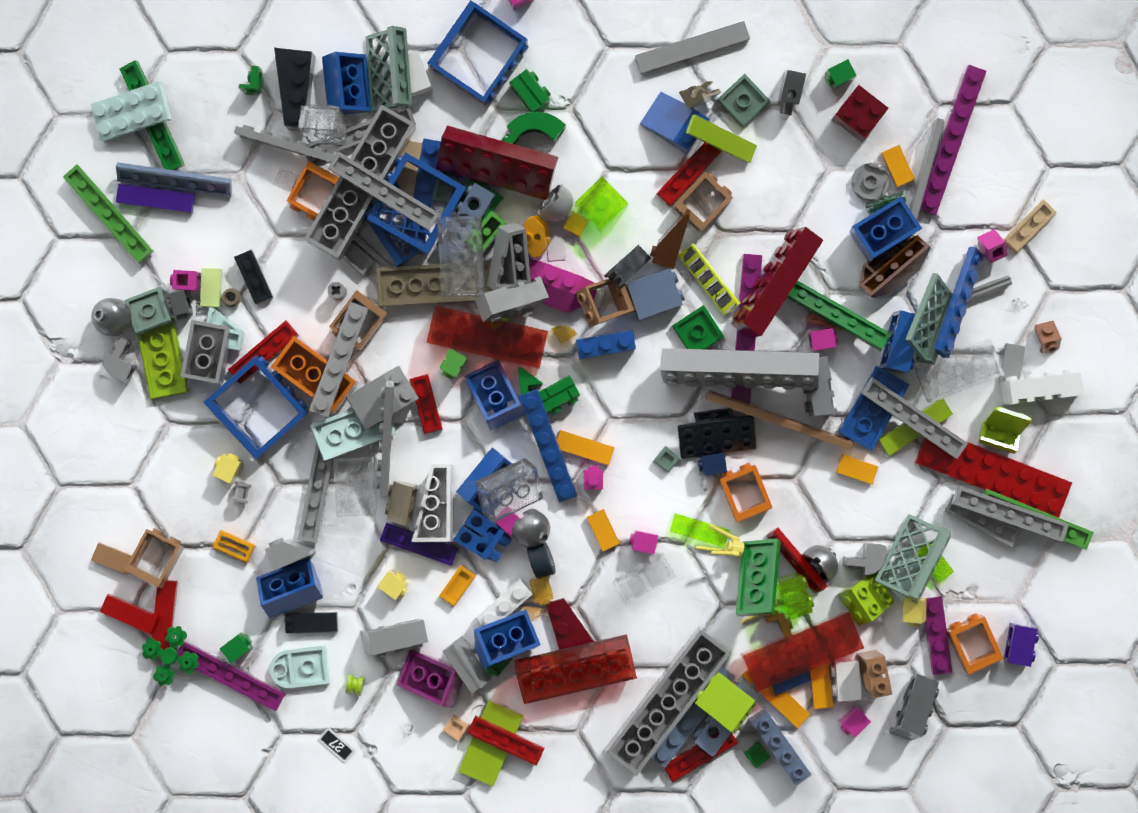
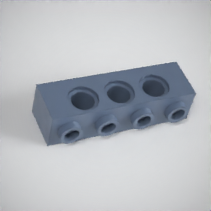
(479, 193)
(712, 744)
(780, 746)

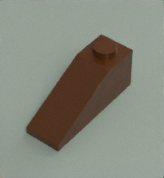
(669, 244)

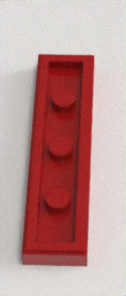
(688, 173)
(266, 348)
(797, 561)
(165, 608)
(505, 740)
(694, 758)

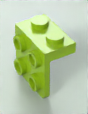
(1003, 429)
(866, 599)

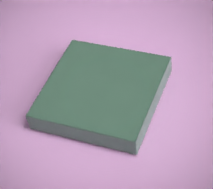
(743, 100)
(149, 311)

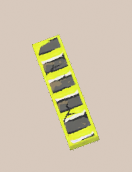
(709, 279)

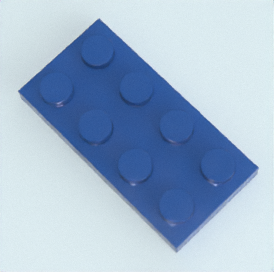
(866, 419)

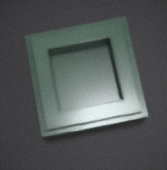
(666, 459)

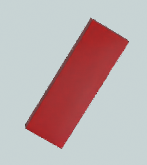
(426, 404)
(129, 614)

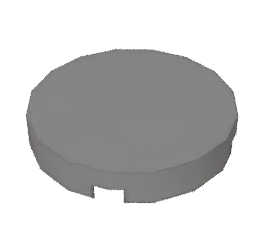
(870, 182)

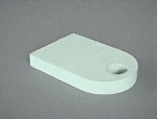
(302, 667)

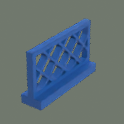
(389, 243)

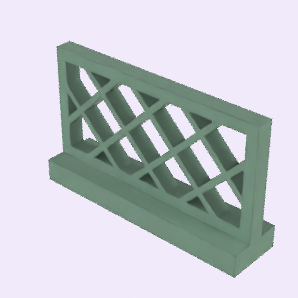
(398, 68)
(925, 345)
(930, 560)

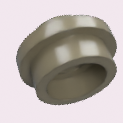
(225, 297)

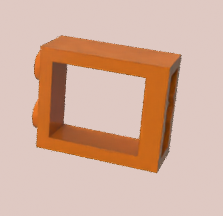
(308, 170)
(753, 510)
(981, 661)

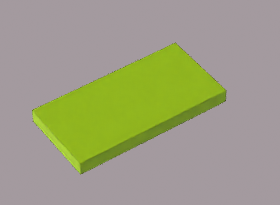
(163, 362)
(482, 759)

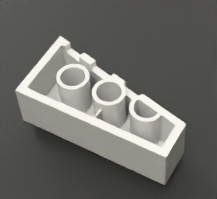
(1041, 388)
(436, 510)

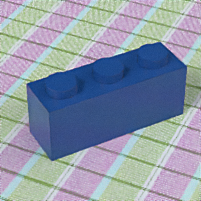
(605, 344)

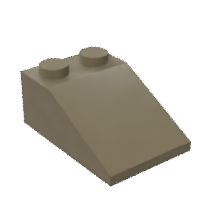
(401, 502)

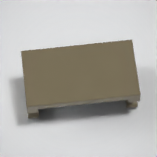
(698, 95)

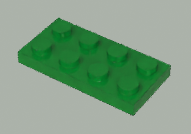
(758, 578)

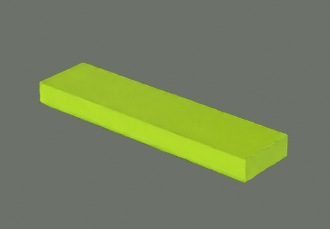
(721, 139)
(903, 434)

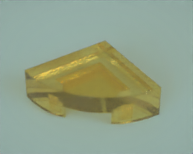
(563, 333)

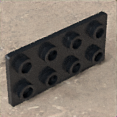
(716, 433)

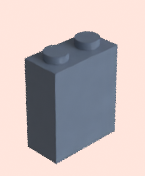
(655, 294)

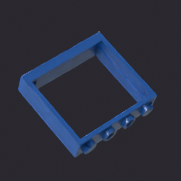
(453, 34)
(391, 178)
(234, 428)

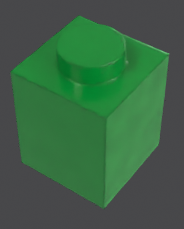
(840, 74)
(236, 647)

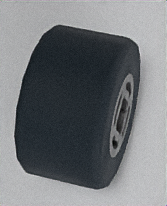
(541, 561)

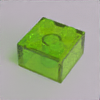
(601, 204)
(794, 595)

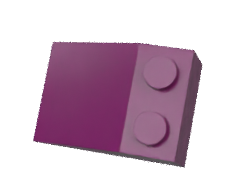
(430, 679)

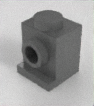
(180, 304)

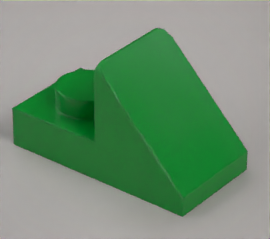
(526, 379)

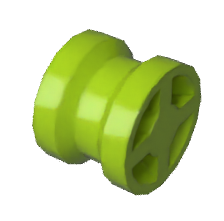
(354, 685)

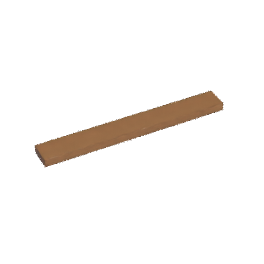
(778, 419)

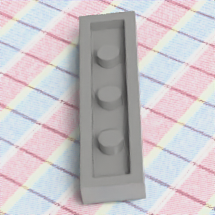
(995, 528)

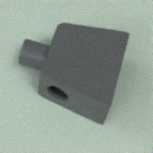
(794, 82)

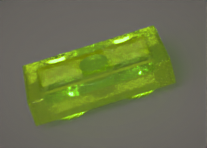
(942, 569)

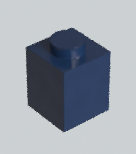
(712, 464)

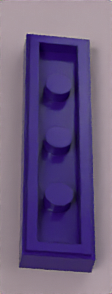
(155, 198)
(403, 537)

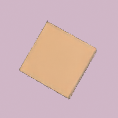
(455, 727)

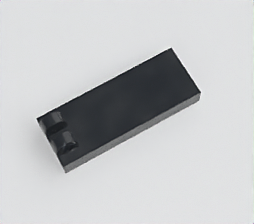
(628, 266)
(253, 276)
(311, 622)

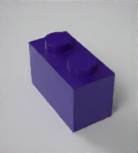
(1021, 644)

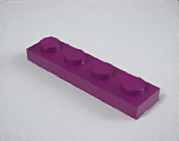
(937, 636)

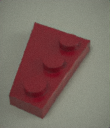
(566, 625)

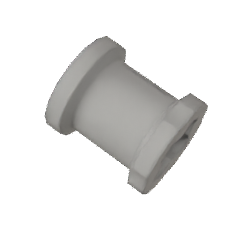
(343, 290)
(241, 492)

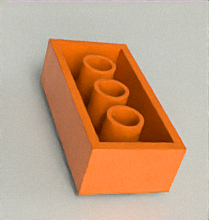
(305, 368)

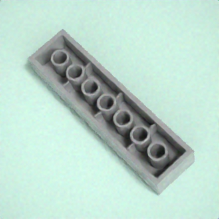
(348, 204)
(740, 368)
(667, 701)

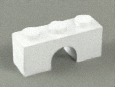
(506, 603)

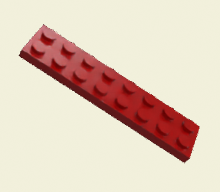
(999, 474)

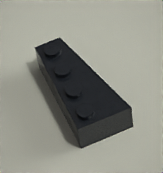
(295, 82)

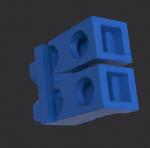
(488, 536)

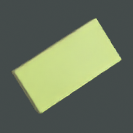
(211, 287)

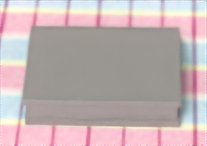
(466, 665)

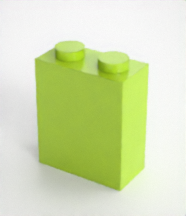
(725, 702)

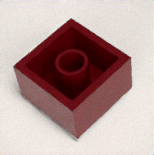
(860, 113)

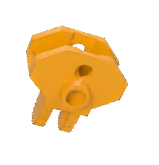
(534, 227)

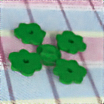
(170, 655)

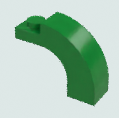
(534, 122)

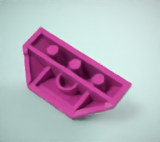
(559, 285)

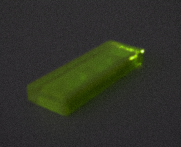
(698, 530)

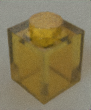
(541, 590)

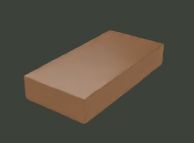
(111, 557)

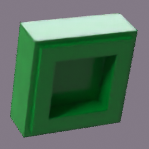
(757, 754)

